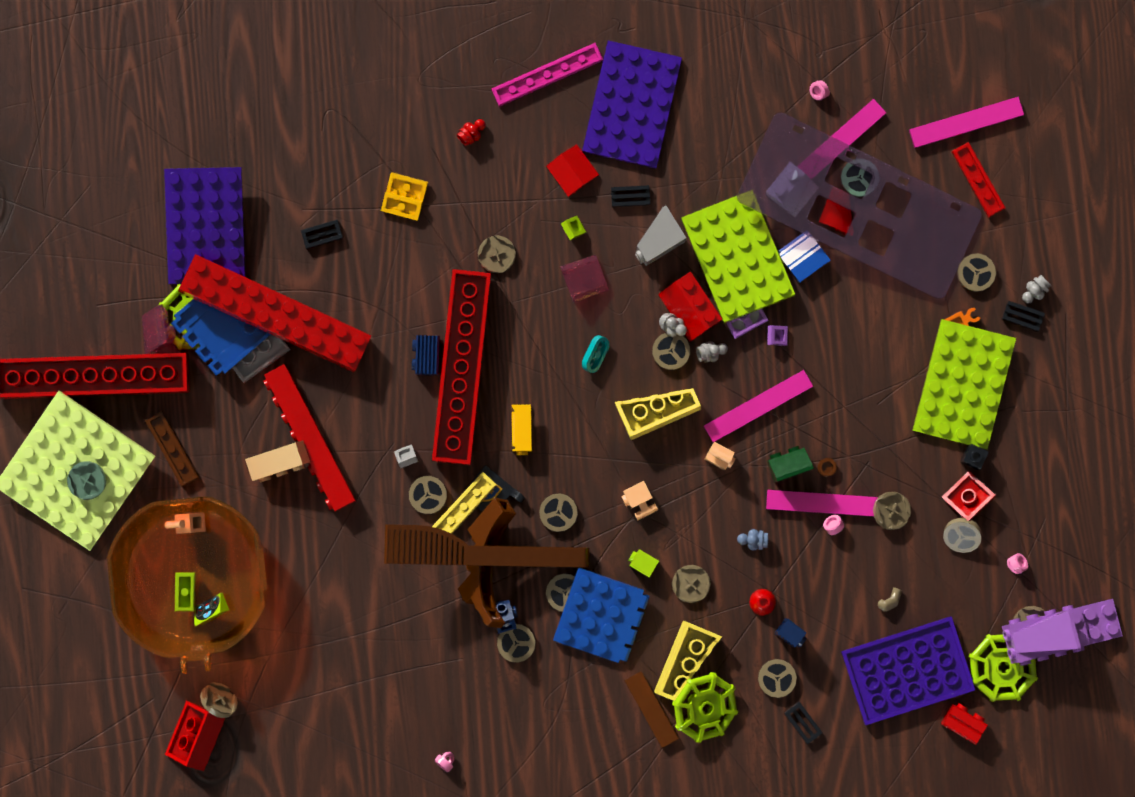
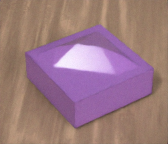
(778, 335)

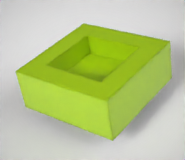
(573, 227)

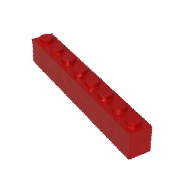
(305, 428)

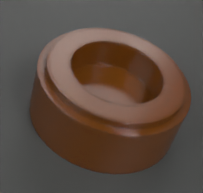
(827, 467)

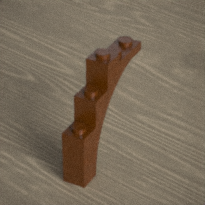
(478, 586)

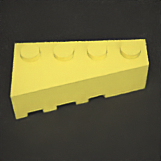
(656, 411)
(686, 656)

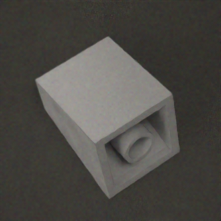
(660, 238)

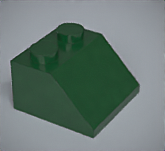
(790, 464)

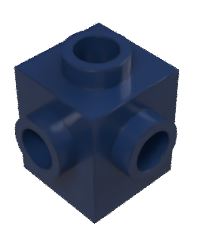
(508, 614)

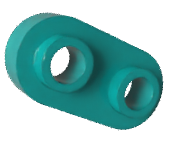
(595, 354)

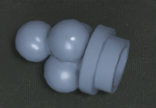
(754, 539)

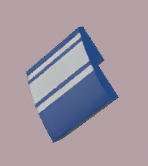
(803, 256)

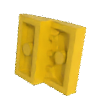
(404, 196)

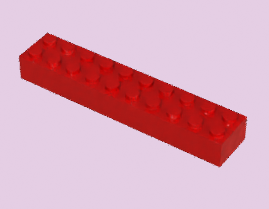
(274, 313)
(461, 367)
(94, 375)

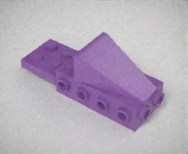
(1060, 631)

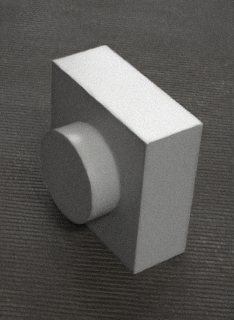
(406, 456)

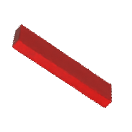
(978, 179)

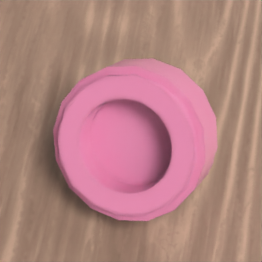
(819, 90)
(833, 524)
(1017, 563)
(443, 763)

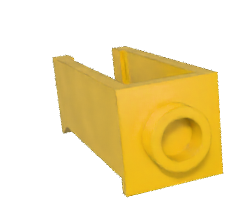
(521, 429)

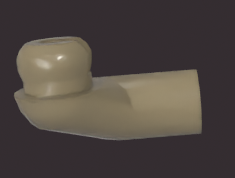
(891, 602)

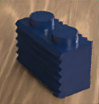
(427, 355)
(791, 633)

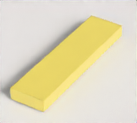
(466, 504)

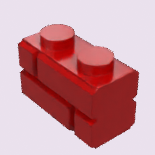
(964, 724)

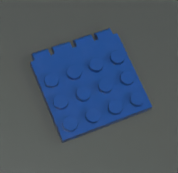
(218, 335)
(601, 616)

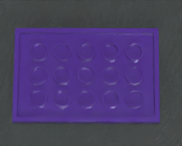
(632, 104)
(204, 218)
(908, 670)

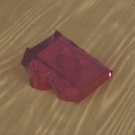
(584, 278)
(156, 330)

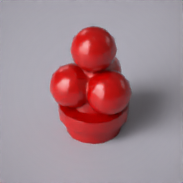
(470, 132)

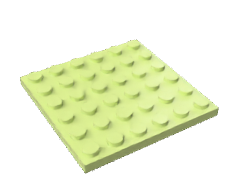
(57, 443)

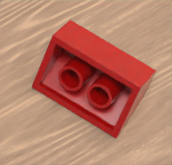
(690, 303)
(194, 736)

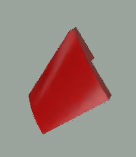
(836, 216)

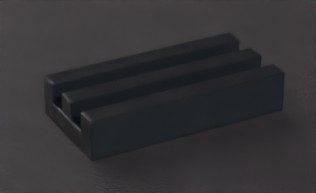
(631, 203)
(310, 245)
(1038, 321)
(793, 709)

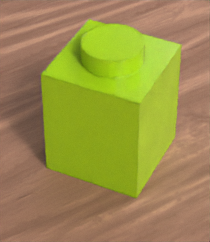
(643, 562)

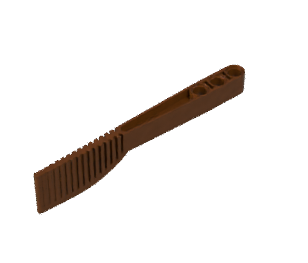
(438, 547)

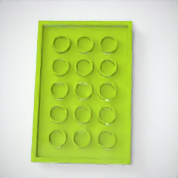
(737, 258)
(964, 384)

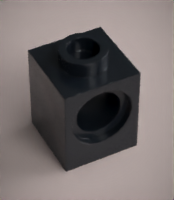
(974, 456)

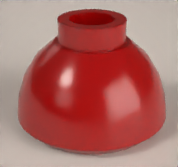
(762, 602)

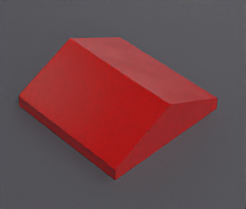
(572, 170)
(968, 496)

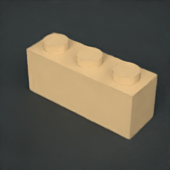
(278, 461)

